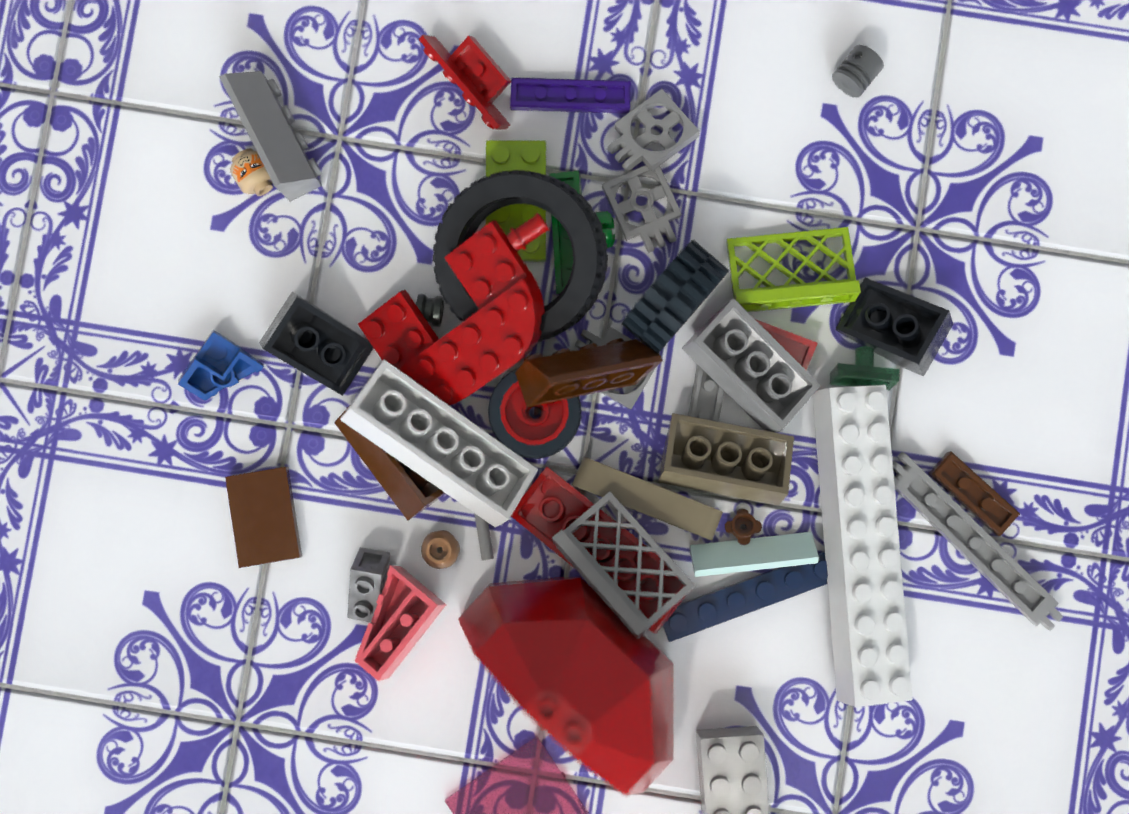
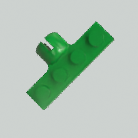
(561, 243)

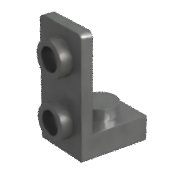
(366, 583)

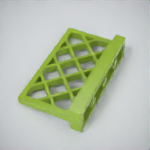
(801, 293)

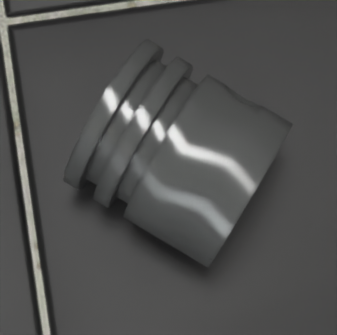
(857, 72)

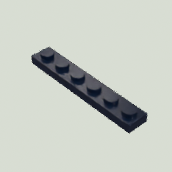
(745, 597)

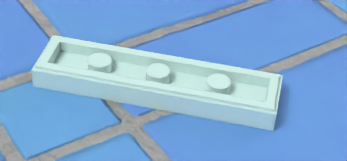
(757, 555)

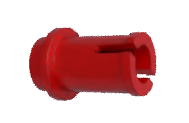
(527, 232)

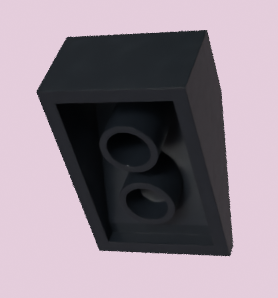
(896, 325)
(316, 344)

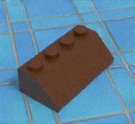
(584, 371)
(403, 485)

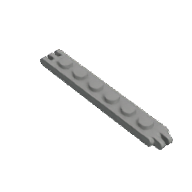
(974, 543)

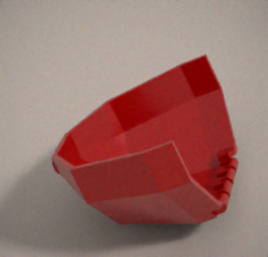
(579, 675)

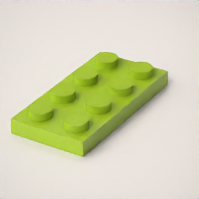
(526, 156)

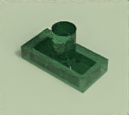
(863, 371)

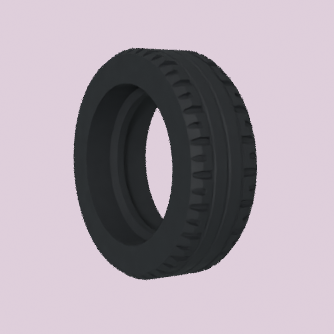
(557, 198)

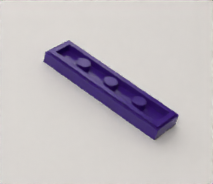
(570, 95)

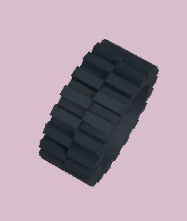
(674, 296)

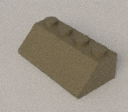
(727, 459)

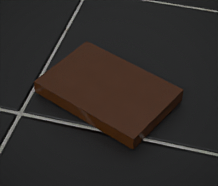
(263, 517)

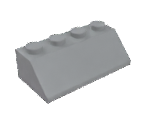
(272, 133)
(751, 367)

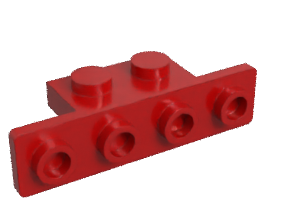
(474, 74)

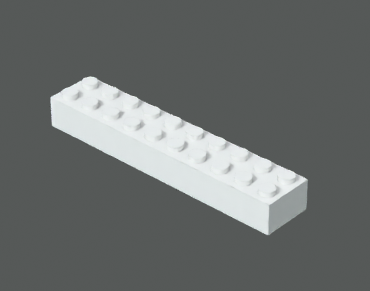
(862, 546)

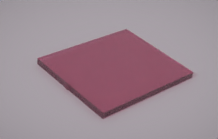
(519, 784)

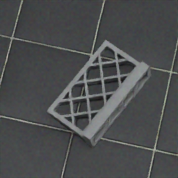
(603, 584)

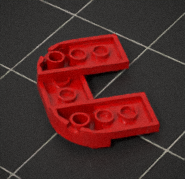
(481, 345)

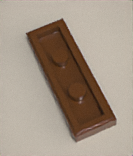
(974, 493)

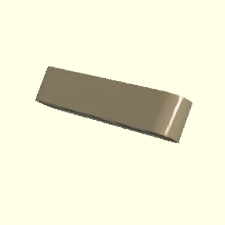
(648, 498)

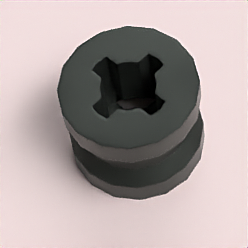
(431, 308)

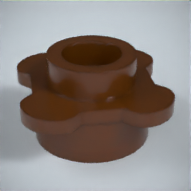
(752, 526)

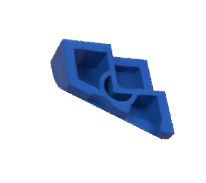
(217, 366)

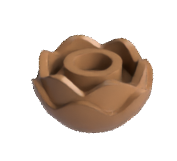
(449, 545)

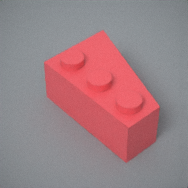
(398, 623)

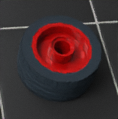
(524, 434)

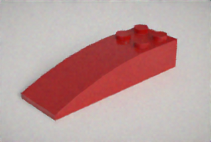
(555, 505)

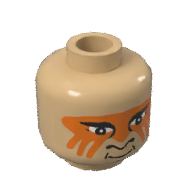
(250, 173)

